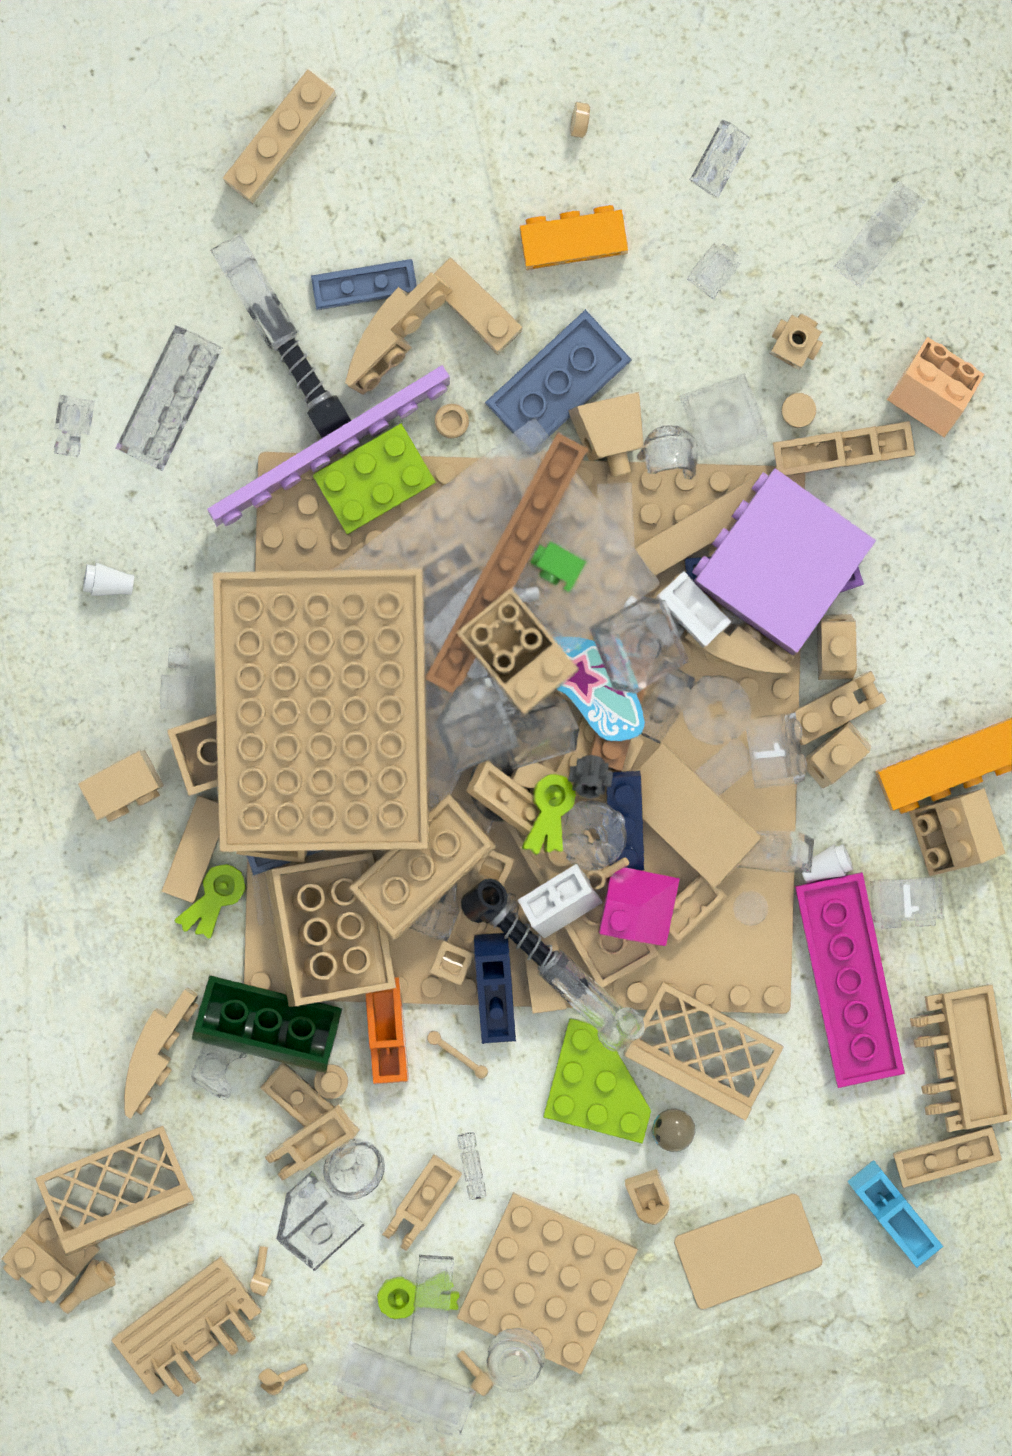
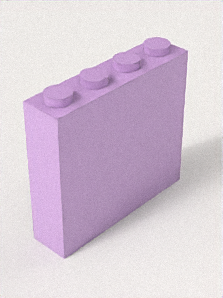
(782, 560)

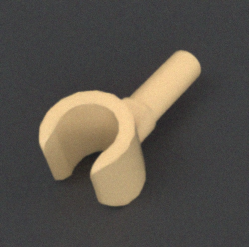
(606, 872)
(259, 1283)
(482, 1382)
(274, 1383)

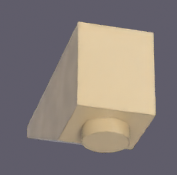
(478, 308)

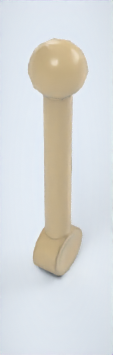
(435, 1038)

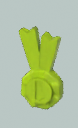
(553, 798)
(222, 887)
(398, 1295)

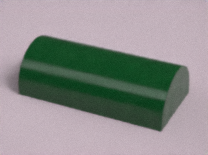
(265, 1025)

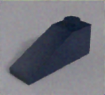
(494, 988)

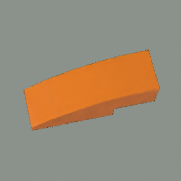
(387, 1036)

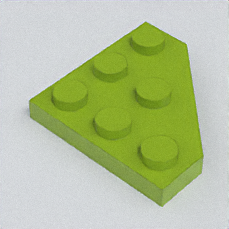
(595, 1087)

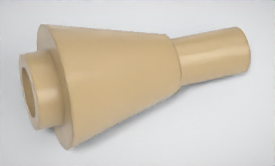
(95, 1279)

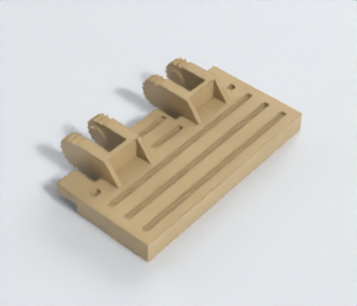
(971, 1057)
(185, 1323)

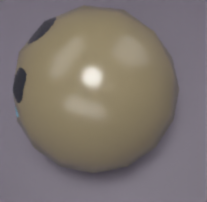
(673, 1130)

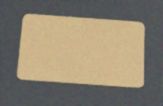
(748, 1251)

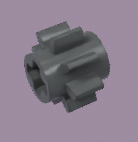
(590, 776)

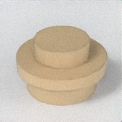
(332, 1083)

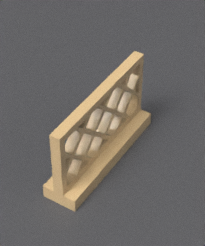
(691, 1078)
(126, 1218)

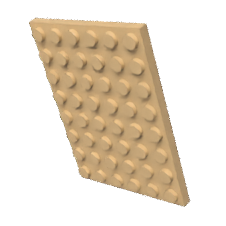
(321, 710)

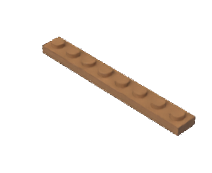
(509, 555)

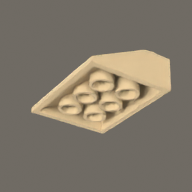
(325, 933)

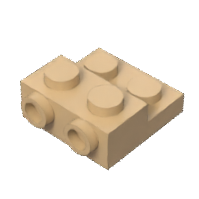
(42, 1260)

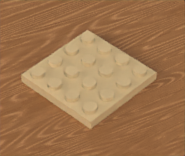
(548, 1279)

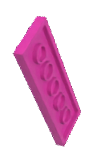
(849, 980)

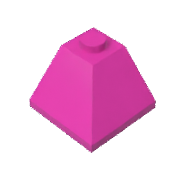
(639, 906)

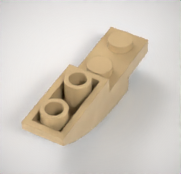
(383, 340)
(745, 650)
(147, 1062)

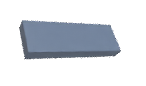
(362, 284)

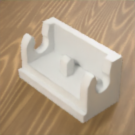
(694, 609)
(559, 901)

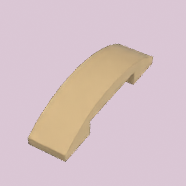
(457, 954)

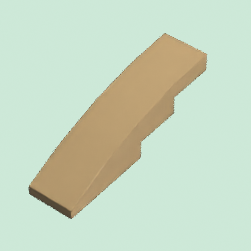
(844, 449)

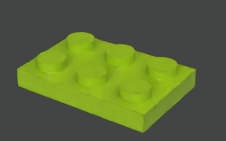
(374, 478)

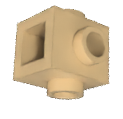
(793, 353)

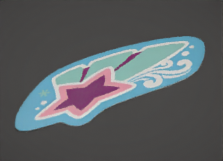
(608, 711)

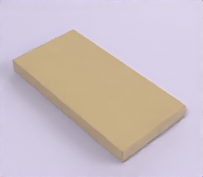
(693, 817)
(413, 880)

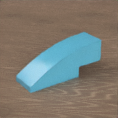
(895, 1214)

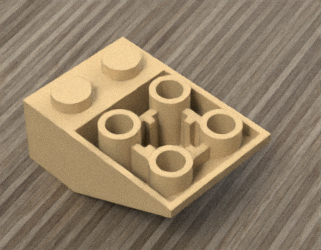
(517, 652)

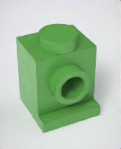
(558, 565)

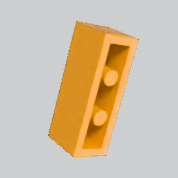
(573, 237)

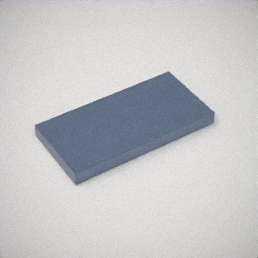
(560, 377)

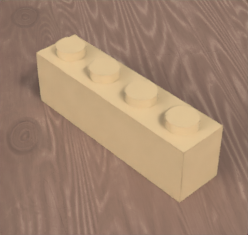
(280, 136)

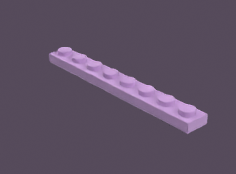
(318, 454)

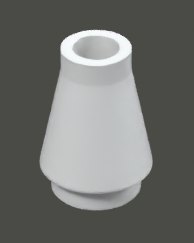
(106, 581)
(829, 864)

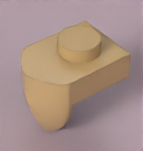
(648, 1196)

